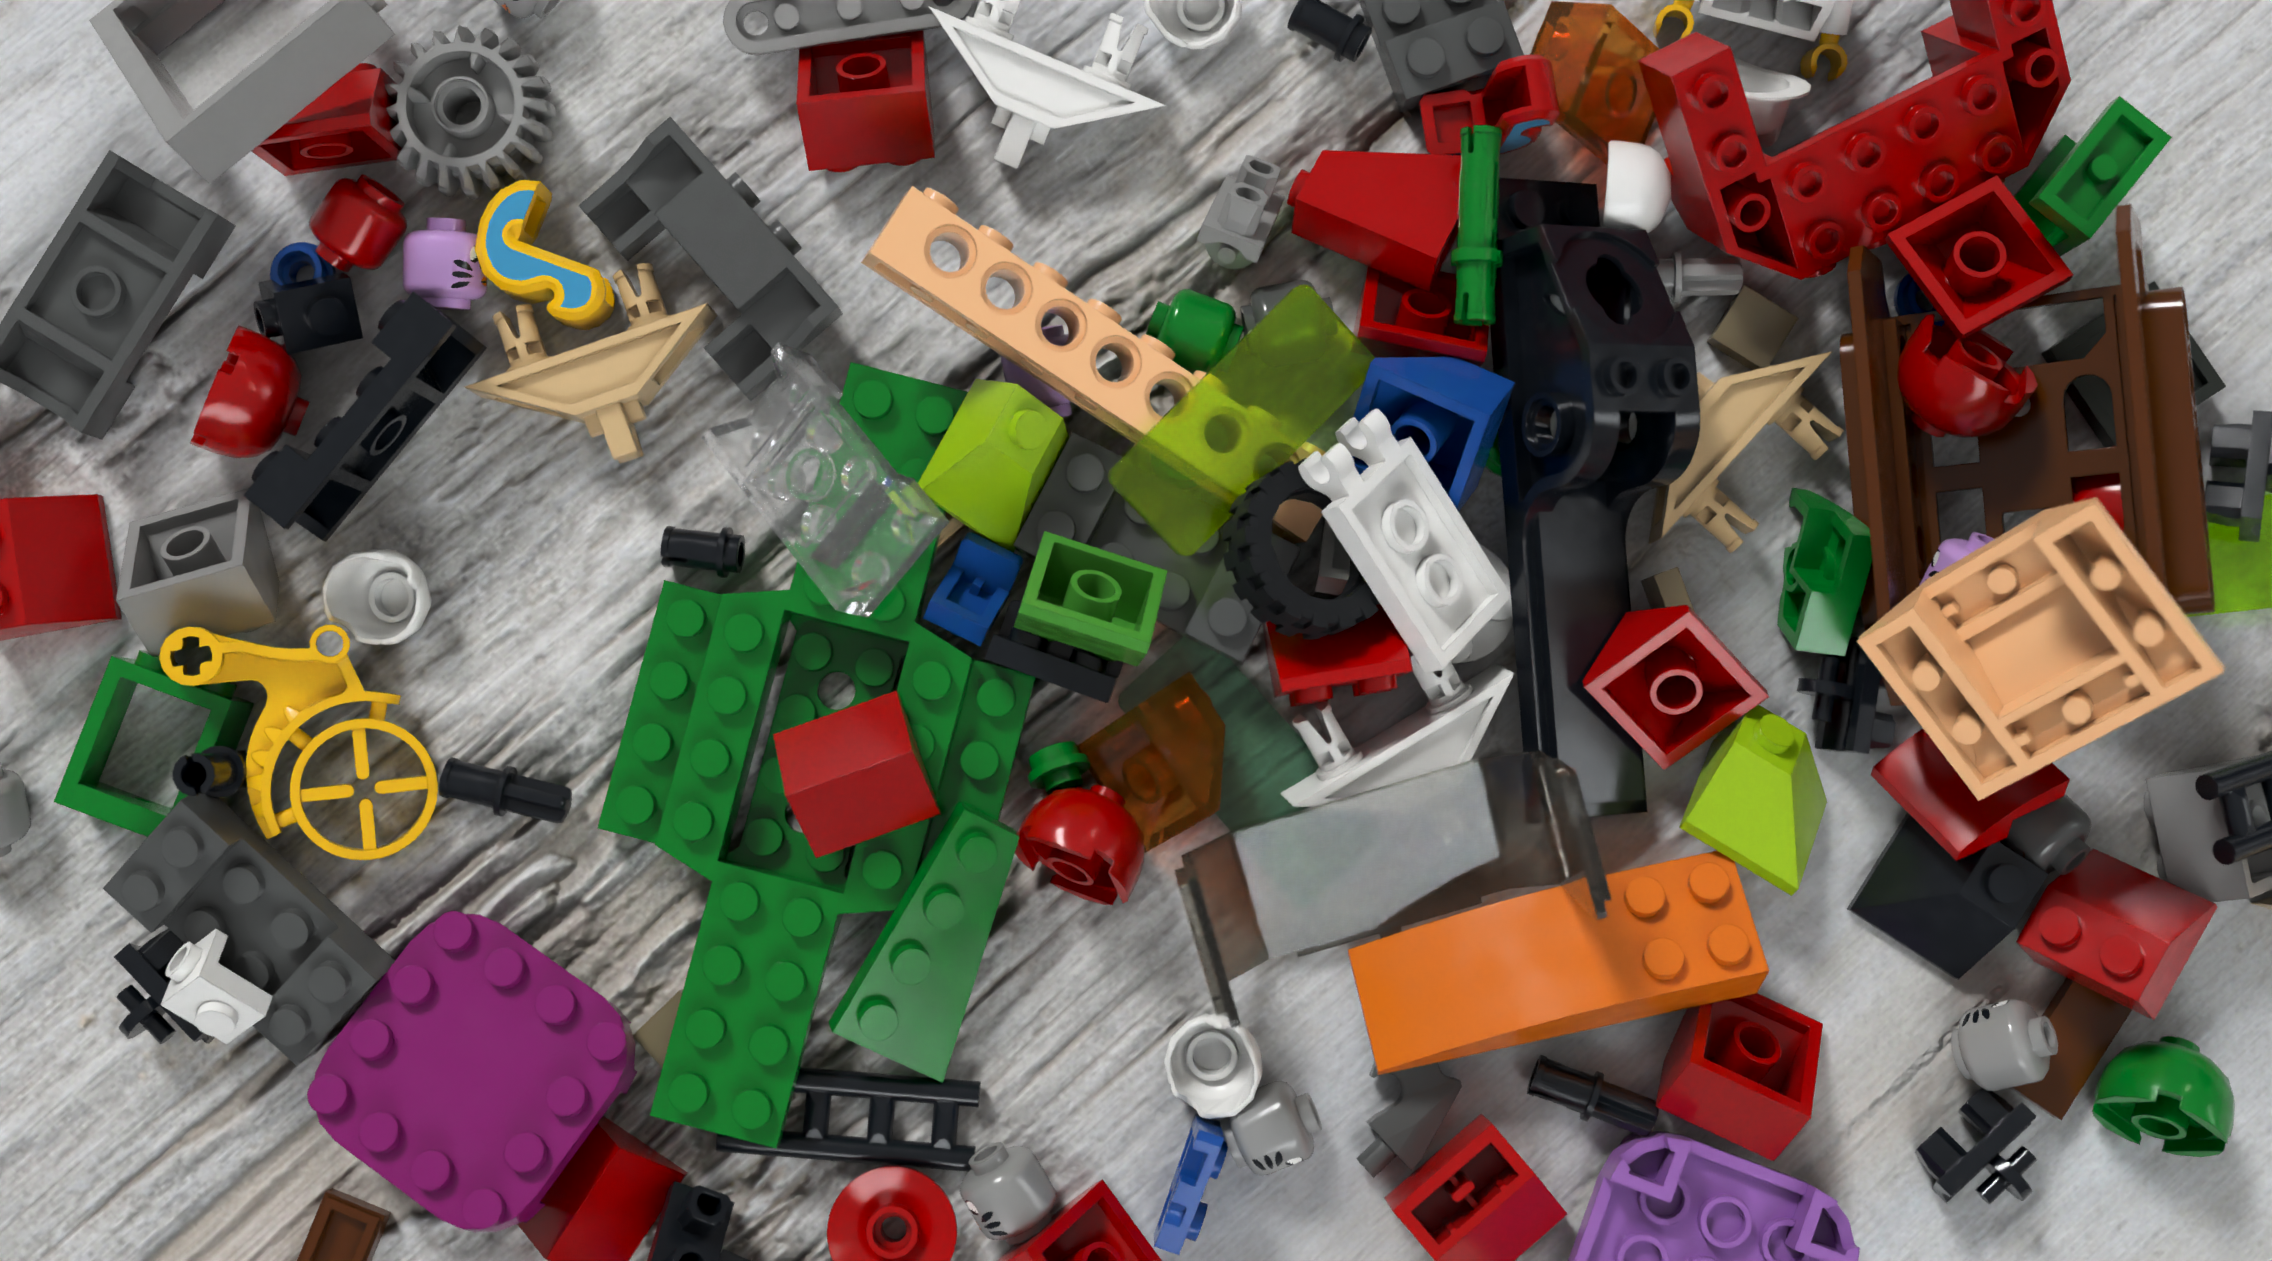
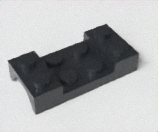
(393, 403)

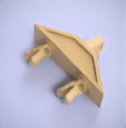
(603, 380)
(1729, 419)

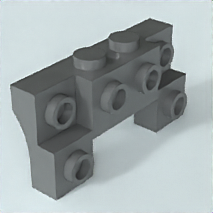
(714, 221)

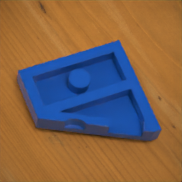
(1199, 1161)

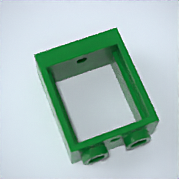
(81, 784)

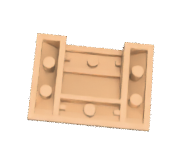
(2037, 646)

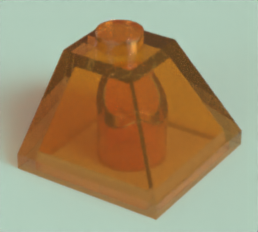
(1597, 73)
(1163, 760)

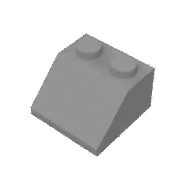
(199, 569)
(2190, 827)

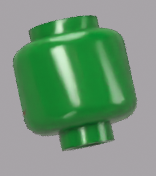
(1196, 329)

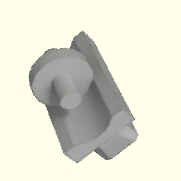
(1242, 215)

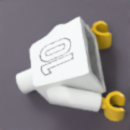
(1789, 17)

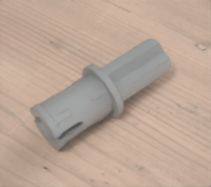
(1700, 276)

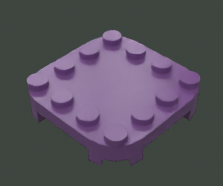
(1700, 1203)

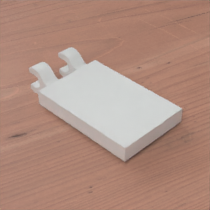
(1406, 539)

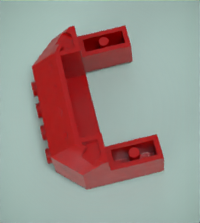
(1800, 211)

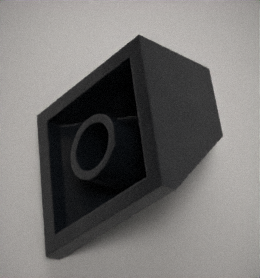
(1946, 906)

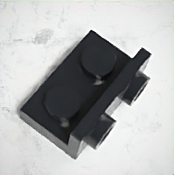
(1052, 660)

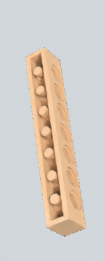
(960, 296)

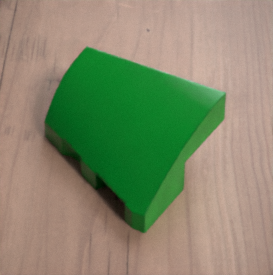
(1823, 576)

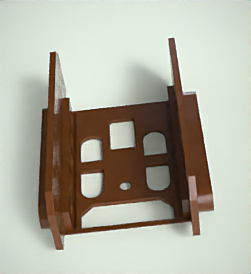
(2029, 460)

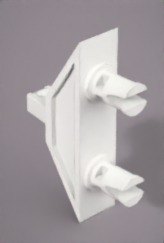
(1037, 90)
(1425, 741)

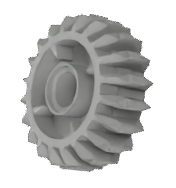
(499, 136)

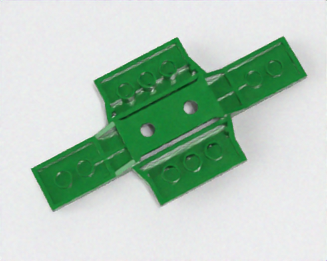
(690, 758)

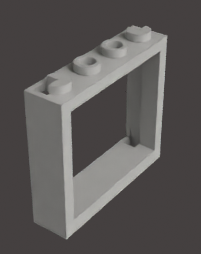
(254, 100)

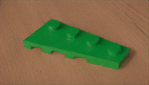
(926, 960)

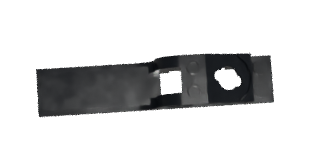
(1573, 493)

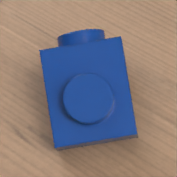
(974, 589)

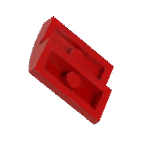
(1945, 806)

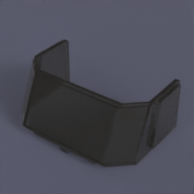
(1387, 862)

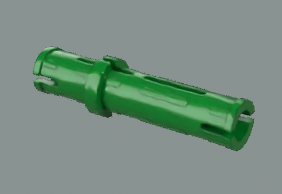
(1477, 228)

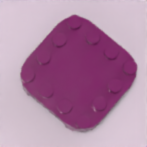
(473, 1073)

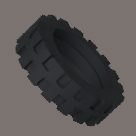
(1264, 582)

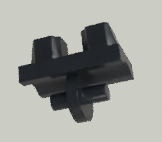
(2246, 448)
(1847, 703)
(148, 967)
(1999, 1126)
(691, 1224)

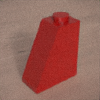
(1381, 210)

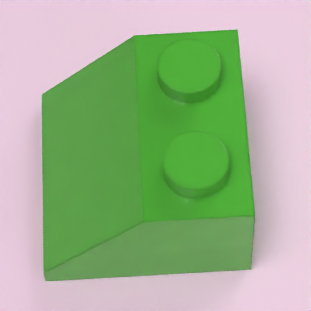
(1091, 599)

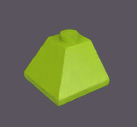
(995, 460)
(1759, 798)

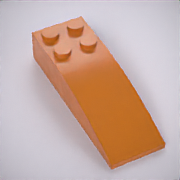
(1549, 969)

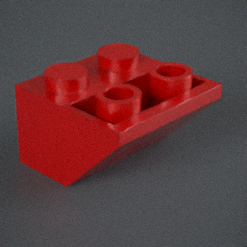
(1362, 656)
(1475, 1199)

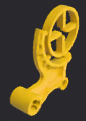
(297, 688)

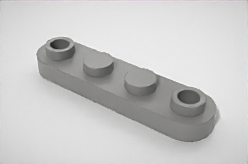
(828, 22)

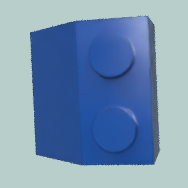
(1445, 408)

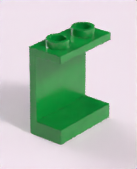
(2086, 180)

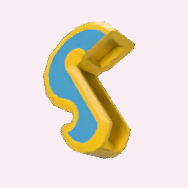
(534, 275)

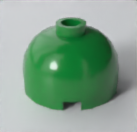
(2167, 1094)

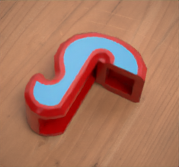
(1515, 99)

